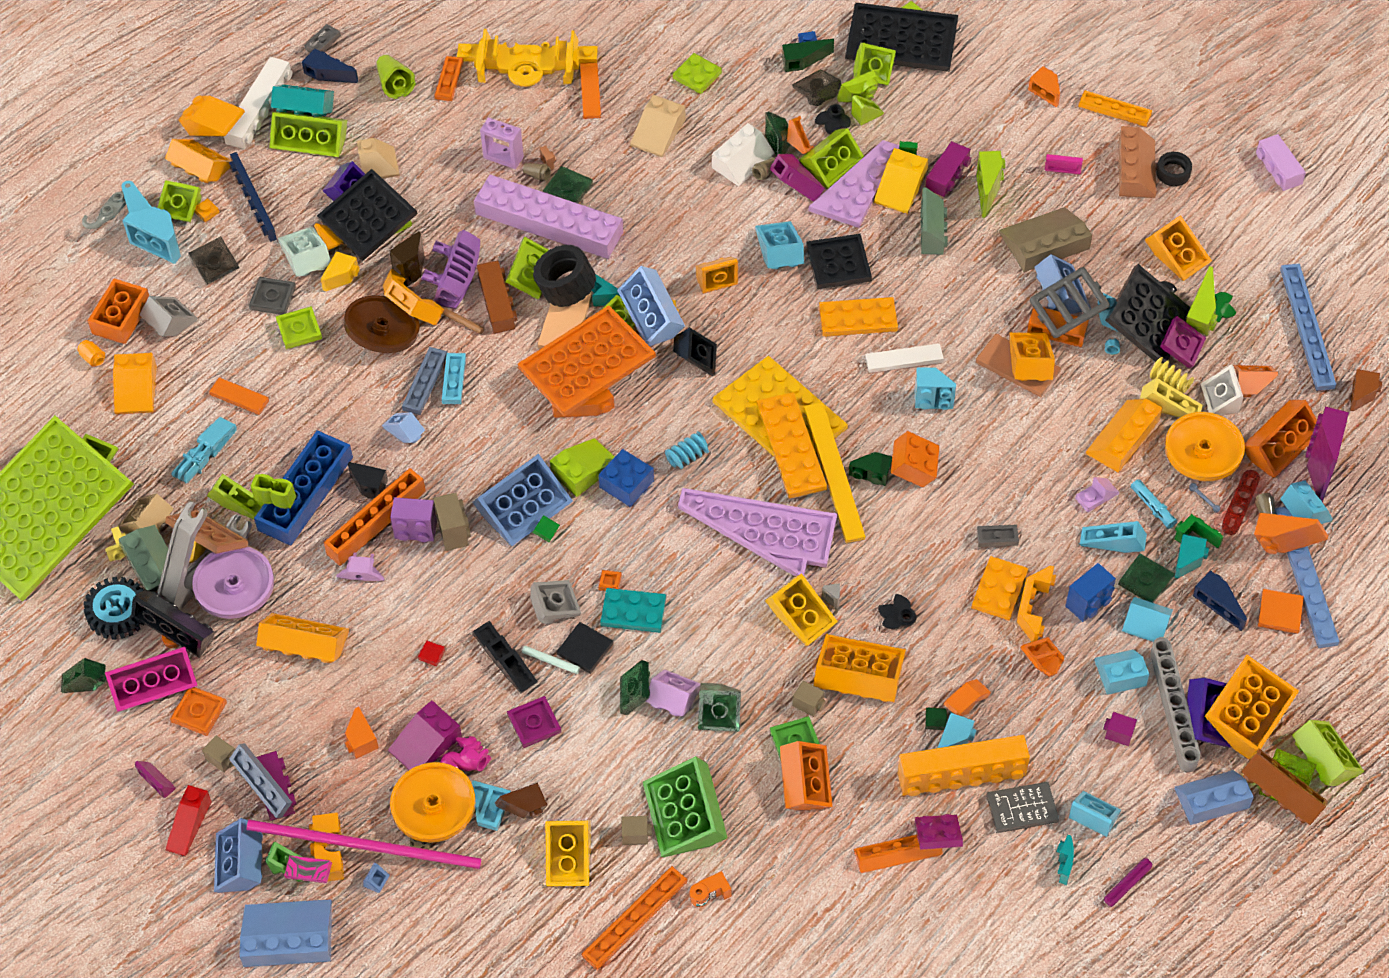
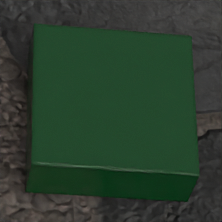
(935, 718)

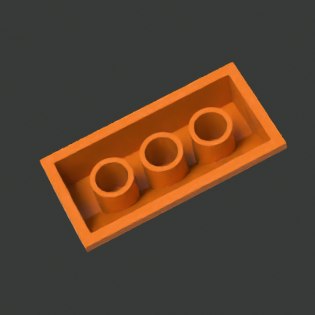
(1281, 437)

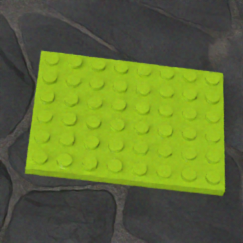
(51, 502)

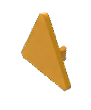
(327, 236)

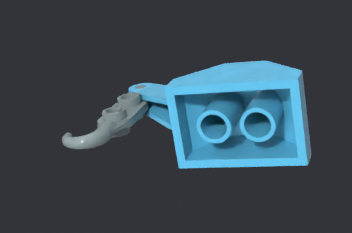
(145, 225)

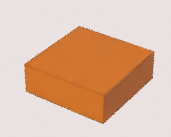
(609, 579)

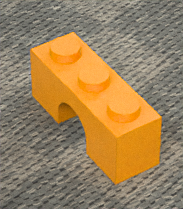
(331, 824)

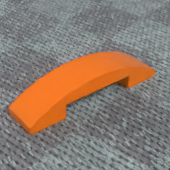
(590, 90)

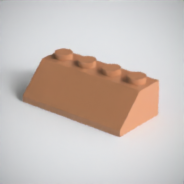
(1136, 163)

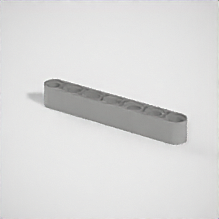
(1173, 712)

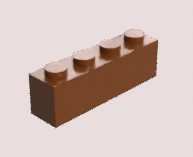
(496, 296)
(1284, 787)

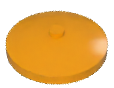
(1204, 446)
(432, 802)

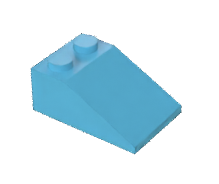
(780, 245)

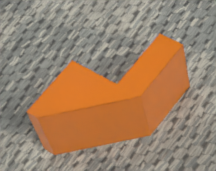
(966, 697)

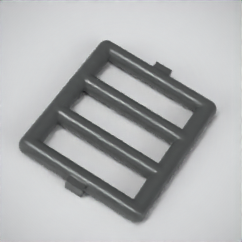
(1071, 323)

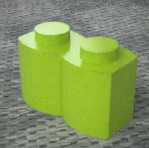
(275, 491)

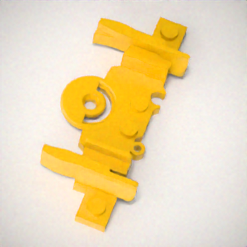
(524, 58)

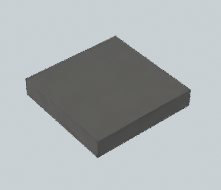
(272, 296)

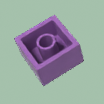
(413, 519)

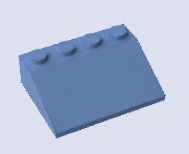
(522, 499)
(286, 933)

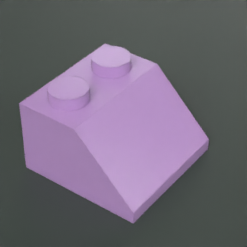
(672, 692)

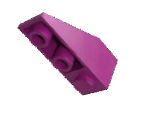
(795, 175)

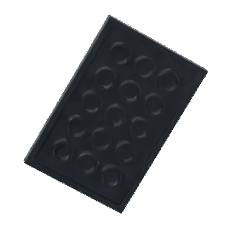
(918, 36)

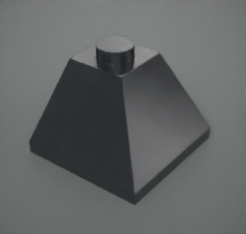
(696, 350)

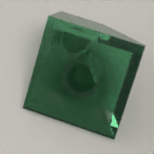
(776, 133)
(719, 707)

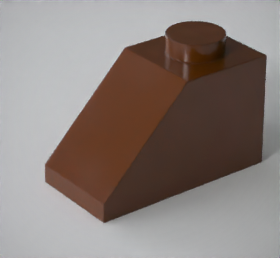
(523, 802)

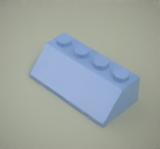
(650, 306)

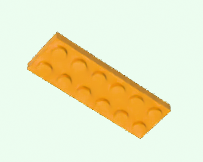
(791, 445)

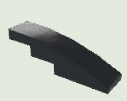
(505, 657)

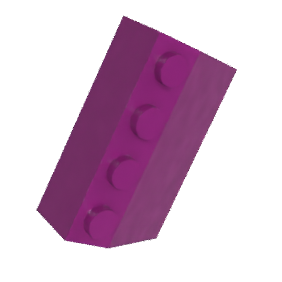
(1325, 448)

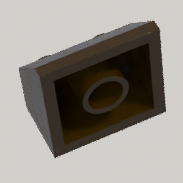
(408, 258)

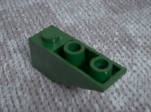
(804, 54)

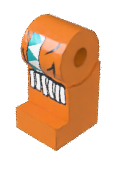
(709, 889)

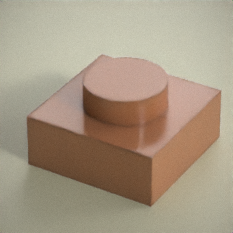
(547, 157)

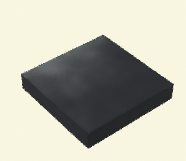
(585, 647)

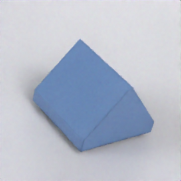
(376, 878)

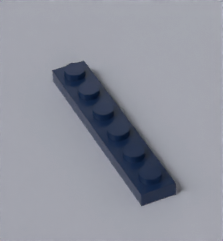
(254, 201)

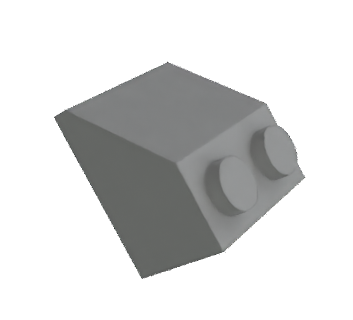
(167, 315)

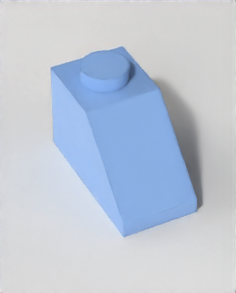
(404, 427)

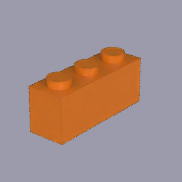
(1073, 337)

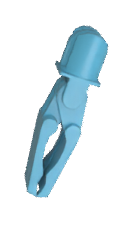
(210, 443)

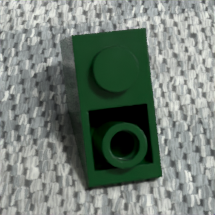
(872, 468)

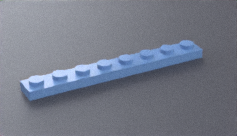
(1308, 327)
(1313, 599)

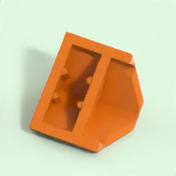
(797, 136)
(1044, 656)

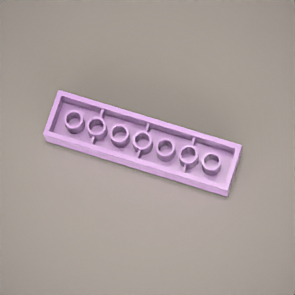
(548, 216)

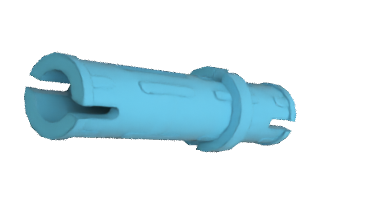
(1159, 510)

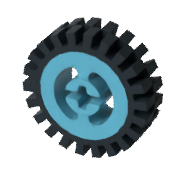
(111, 620)

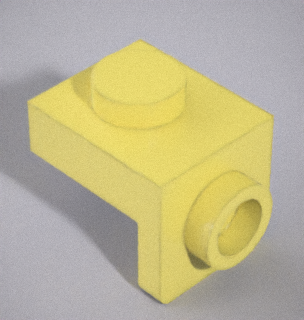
(115, 552)

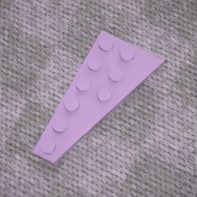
(856, 190)

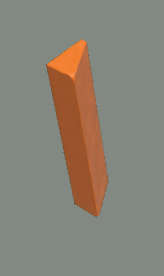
(892, 853)

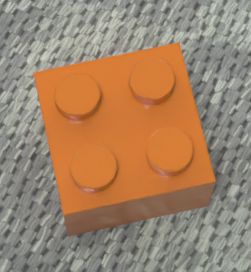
(915, 459)

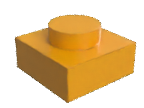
(206, 210)

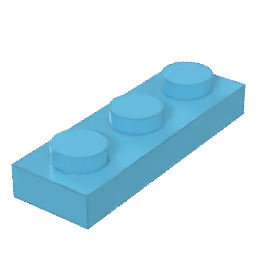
(454, 378)

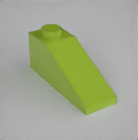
(234, 497)

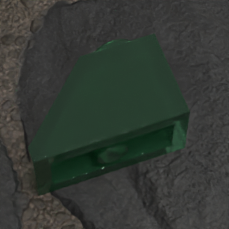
(83, 676)

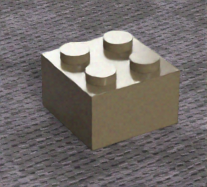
(452, 521)

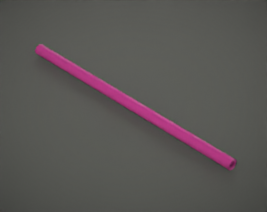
(364, 844)

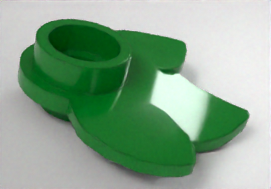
(1223, 308)

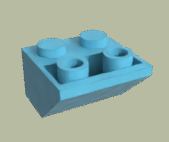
(933, 389)

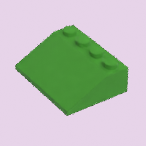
(684, 808)

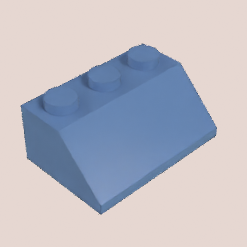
(1054, 269)
(1214, 796)
(237, 858)

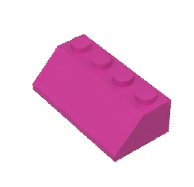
(151, 679)

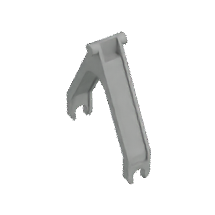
(176, 576)

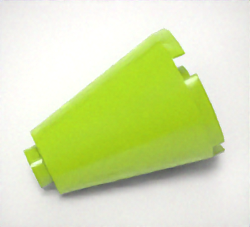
(395, 77)

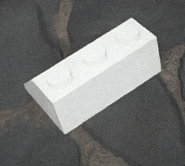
(741, 153)

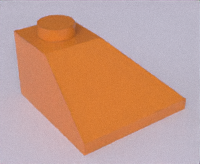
(1254, 378)

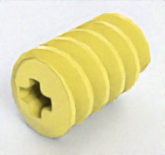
(1171, 377)

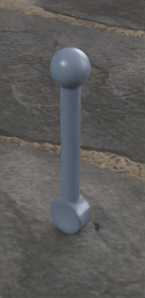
(1193, 487)

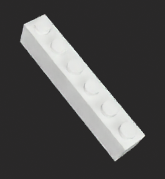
(258, 102)

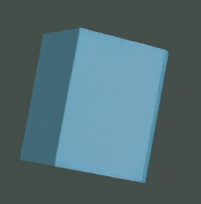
(1146, 619)
(1094, 813)

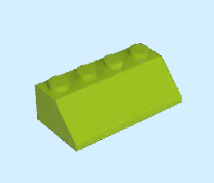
(307, 133)

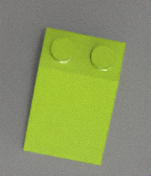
(988, 177)
(1203, 310)
(580, 465)

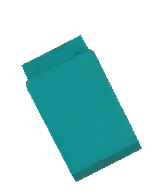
(603, 292)

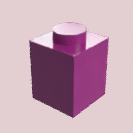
(1119, 728)

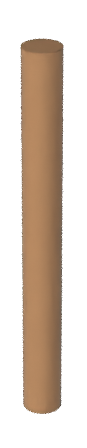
(456, 317)

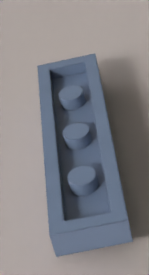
(424, 381)
(260, 780)

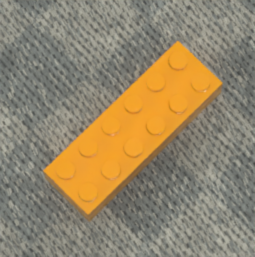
(963, 765)

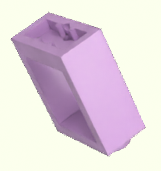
(498, 153)

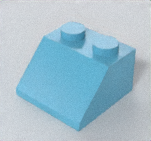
(1304, 503)
(1122, 671)

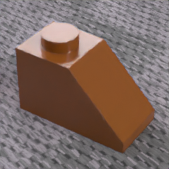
(1364, 388)

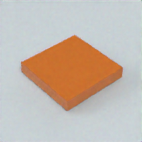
(1280, 611)
(198, 710)

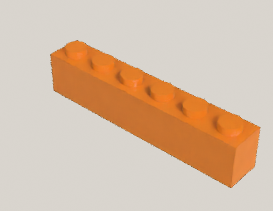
(372, 517)

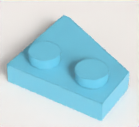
(486, 811)

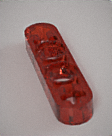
(1241, 502)

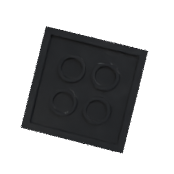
(838, 261)

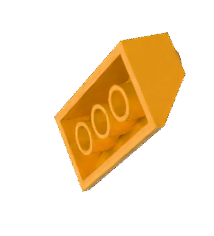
(1125, 433)
(301, 637)

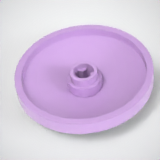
(233, 583)

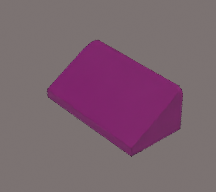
(155, 778)

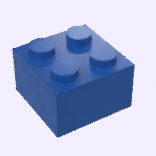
(626, 477)
(1090, 592)

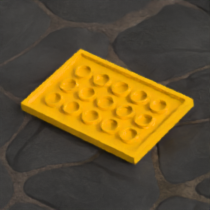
(762, 382)

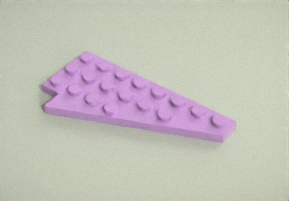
(776, 532)

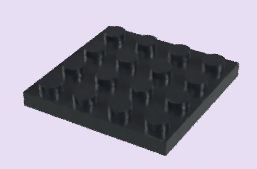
(367, 214)
(1145, 312)

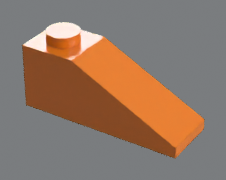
(598, 405)

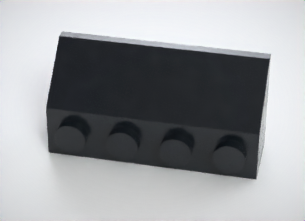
(171, 622)

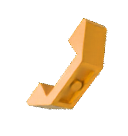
(410, 302)
(1040, 582)

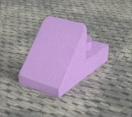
(1097, 494)

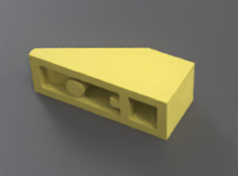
(1169, 398)

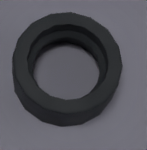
(1174, 158)

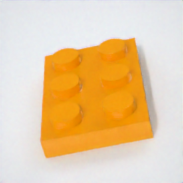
(999, 588)

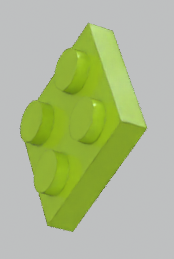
(697, 73)
(298, 327)

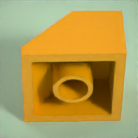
(717, 274)

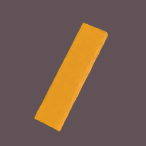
(1115, 108)

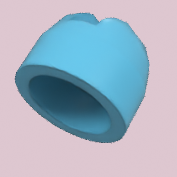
(1112, 350)

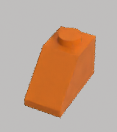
(1045, 85)
(359, 735)

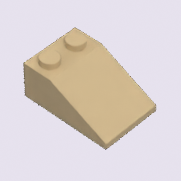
(658, 125)

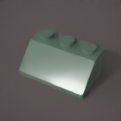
(932, 223)
(146, 555)

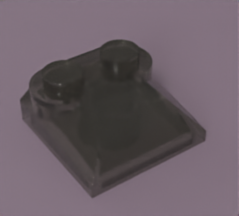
(818, 87)
(213, 260)

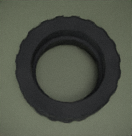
(572, 287)

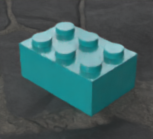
(302, 100)

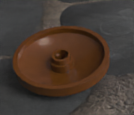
(380, 325)

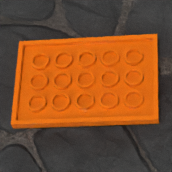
(586, 360)

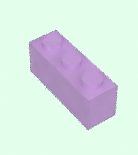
(1280, 162)

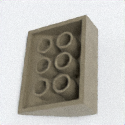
(1051, 233)

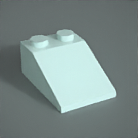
(305, 251)

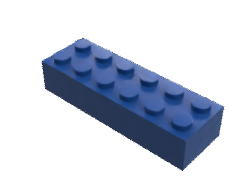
(312, 478)

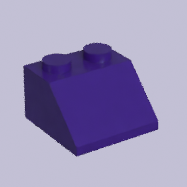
(342, 180)

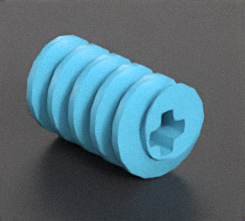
(687, 450)

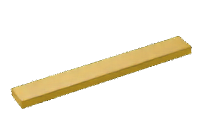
(834, 473)

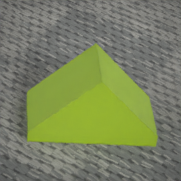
(865, 110)

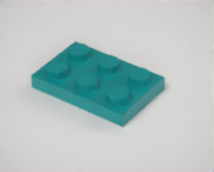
(633, 610)

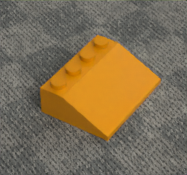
(859, 668)
(1250, 706)

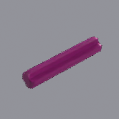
(1128, 882)

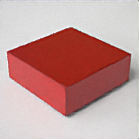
(431, 653)

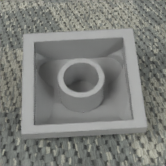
(554, 601)

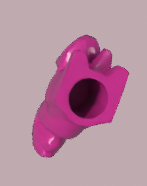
(470, 757)

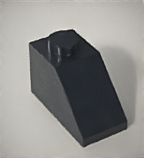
(368, 479)

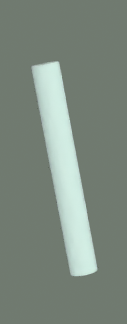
(550, 659)

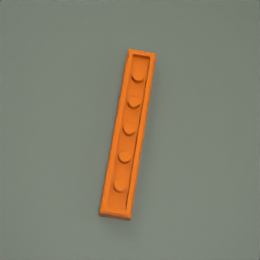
(634, 918)

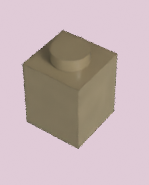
(808, 699)
(218, 753)
(635, 830)

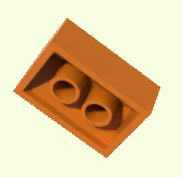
(805, 776)

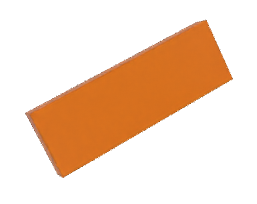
(449, 78)
(239, 396)

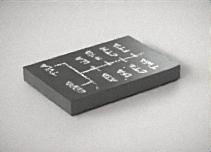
(1022, 807)

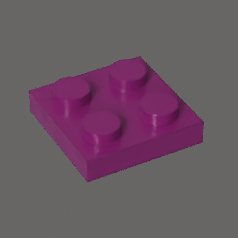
(1183, 342)
(534, 721)
(938, 831)

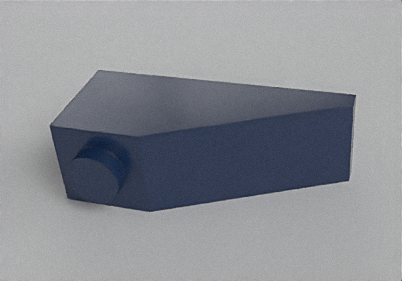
(1217, 595)

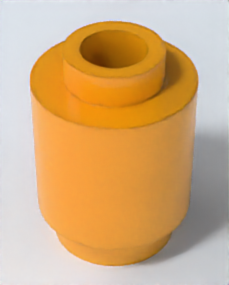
(91, 353)

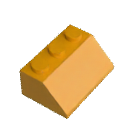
(197, 159)

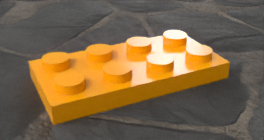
(858, 316)

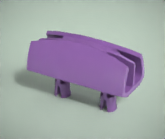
(459, 269)

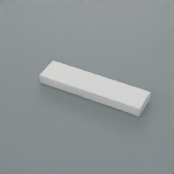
(904, 358)

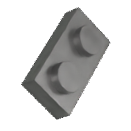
(323, 39)
(997, 535)

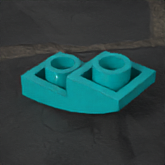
(1066, 857)

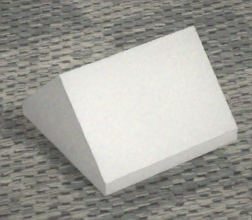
(1223, 392)

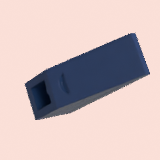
(326, 68)

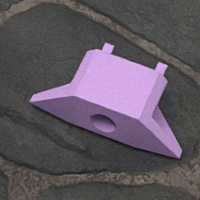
(361, 569)

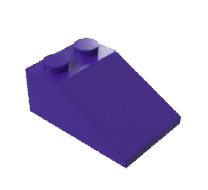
(1200, 698)

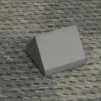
(831, 594)

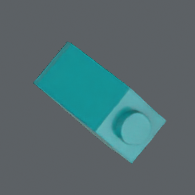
(1190, 555)

